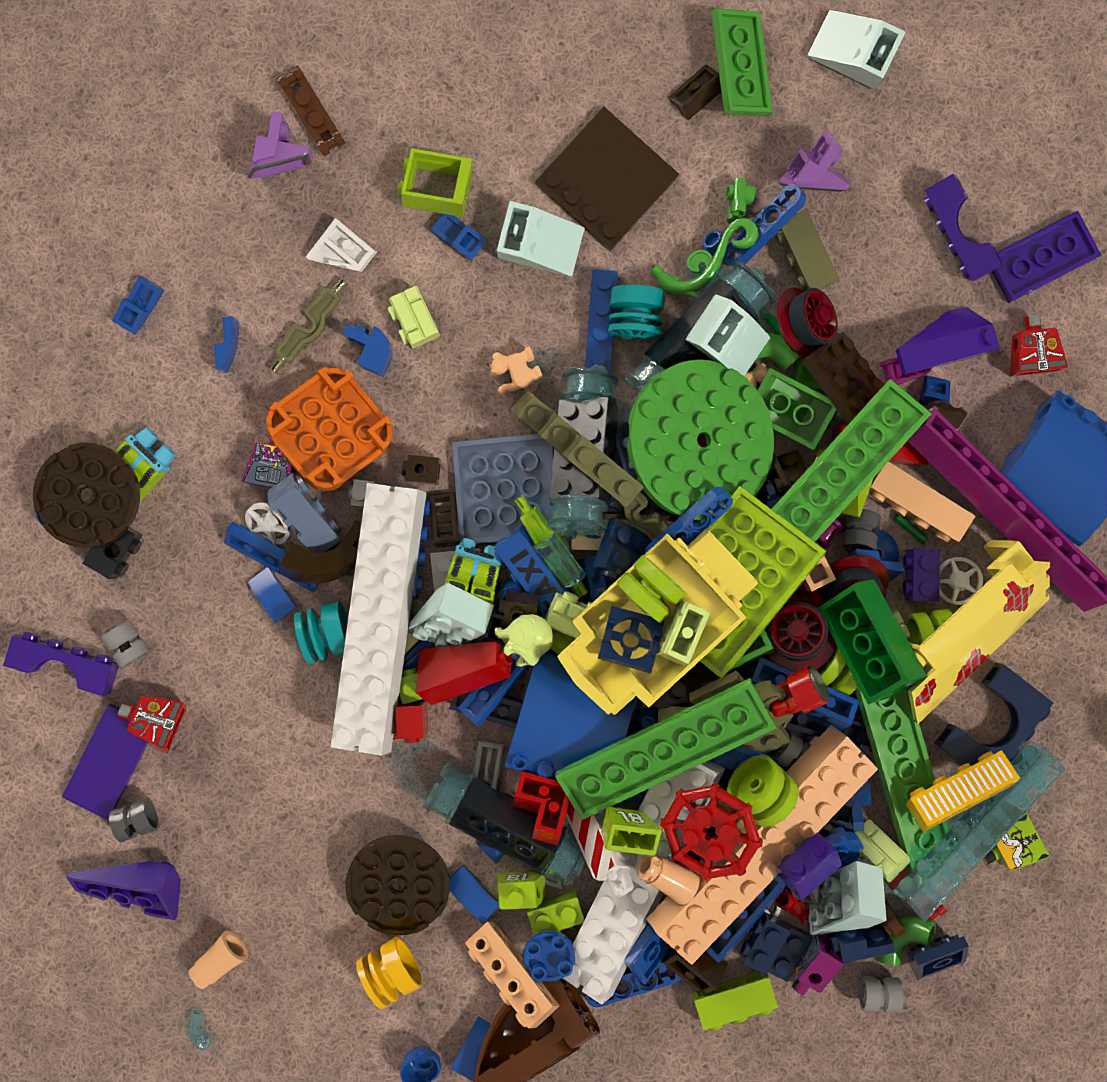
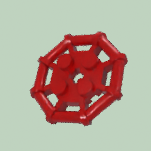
(706, 846)

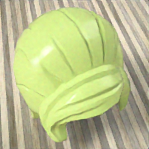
(528, 637)

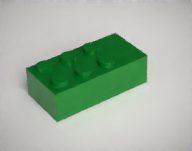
(871, 641)

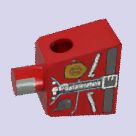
(1036, 349)
(154, 720)

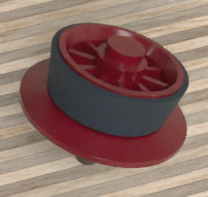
(806, 320)
(854, 570)
(800, 637)

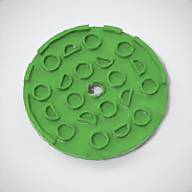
(671, 415)

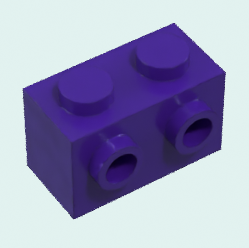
(922, 575)
(809, 865)

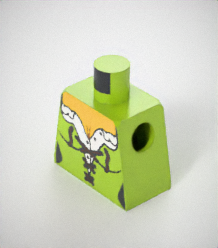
(1018, 846)

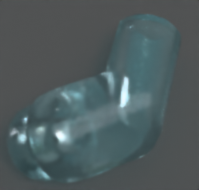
(196, 1032)

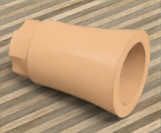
(669, 877)
(218, 960)

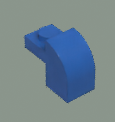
(377, 348)

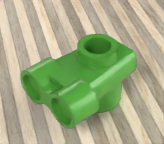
(740, 196)

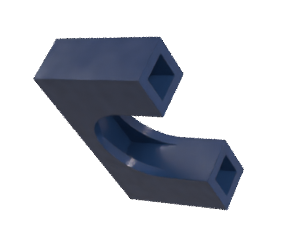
(1026, 710)

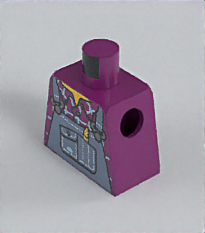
(267, 466)
(817, 966)

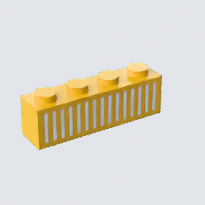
(961, 790)

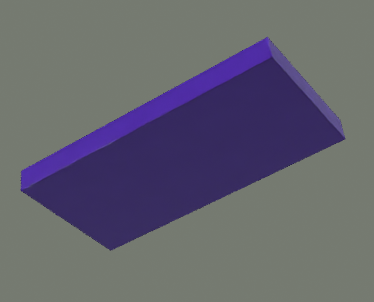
(1045, 256)
(105, 765)

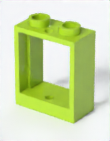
(438, 163)

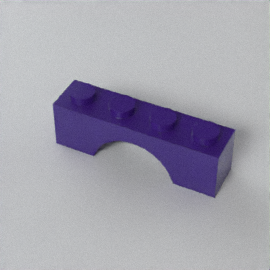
(947, 199)
(92, 673)

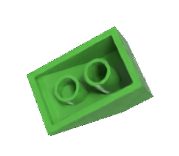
(796, 409)

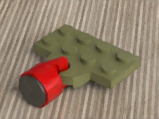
(801, 691)

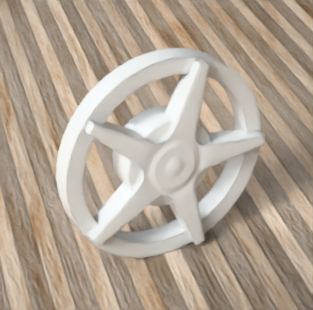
(266, 523)
(960, 580)

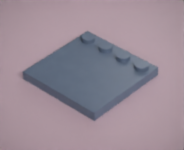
(492, 476)

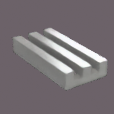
(500, 746)

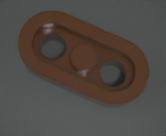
(892, 923)

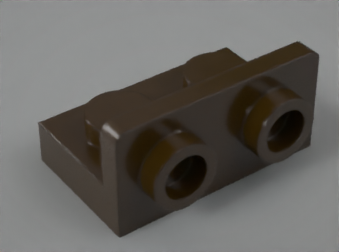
(787, 470)

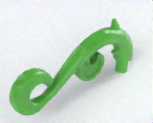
(700, 257)

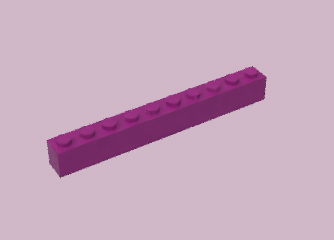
(1010, 510)

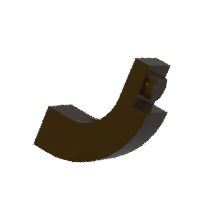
(324, 567)

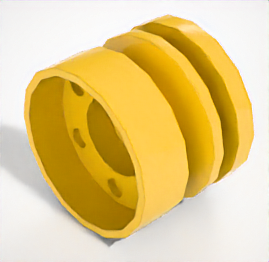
(389, 973)

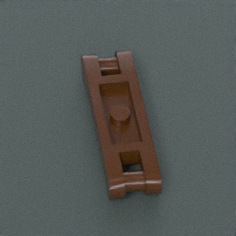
(310, 110)

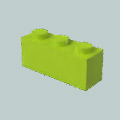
(735, 1001)

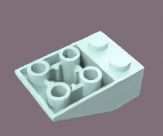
(856, 46)
(539, 239)
(728, 335)
(451, 617)
(850, 900)

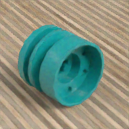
(636, 307)
(317, 633)

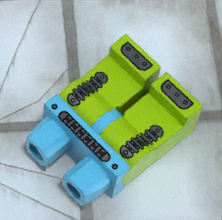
(147, 463)
(474, 567)

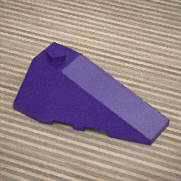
(949, 339)
(143, 884)

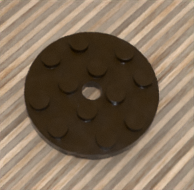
(60, 487)
(414, 865)

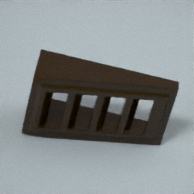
(447, 541)

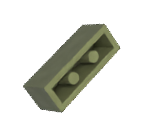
(806, 253)

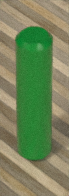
(773, 322)
(912, 529)

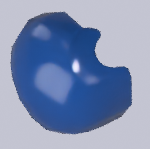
(420, 1065)

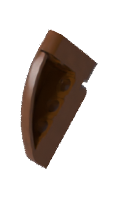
(521, 1052)

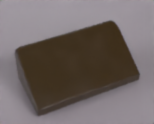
(696, 92)

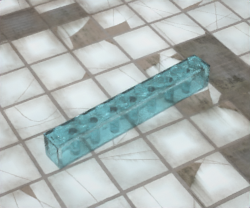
(977, 833)

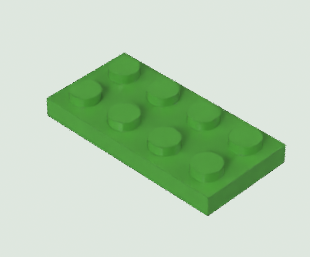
(741, 62)

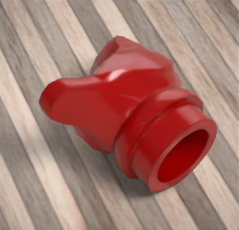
(792, 905)

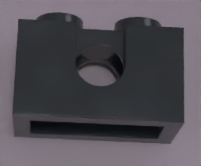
(105, 563)

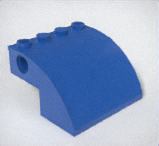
(1063, 466)
(560, 722)

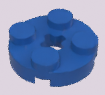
(846, 844)

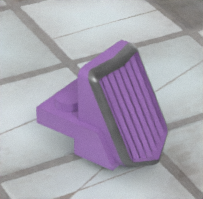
(275, 153)
(813, 168)

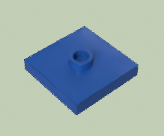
(646, 954)

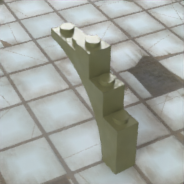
(577, 448)

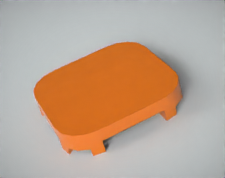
(329, 429)

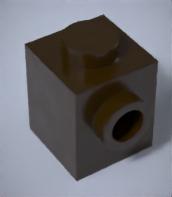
(422, 469)
(517, 605)

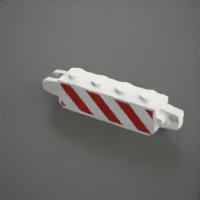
(603, 863)

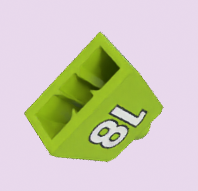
(625, 829)
(519, 890)

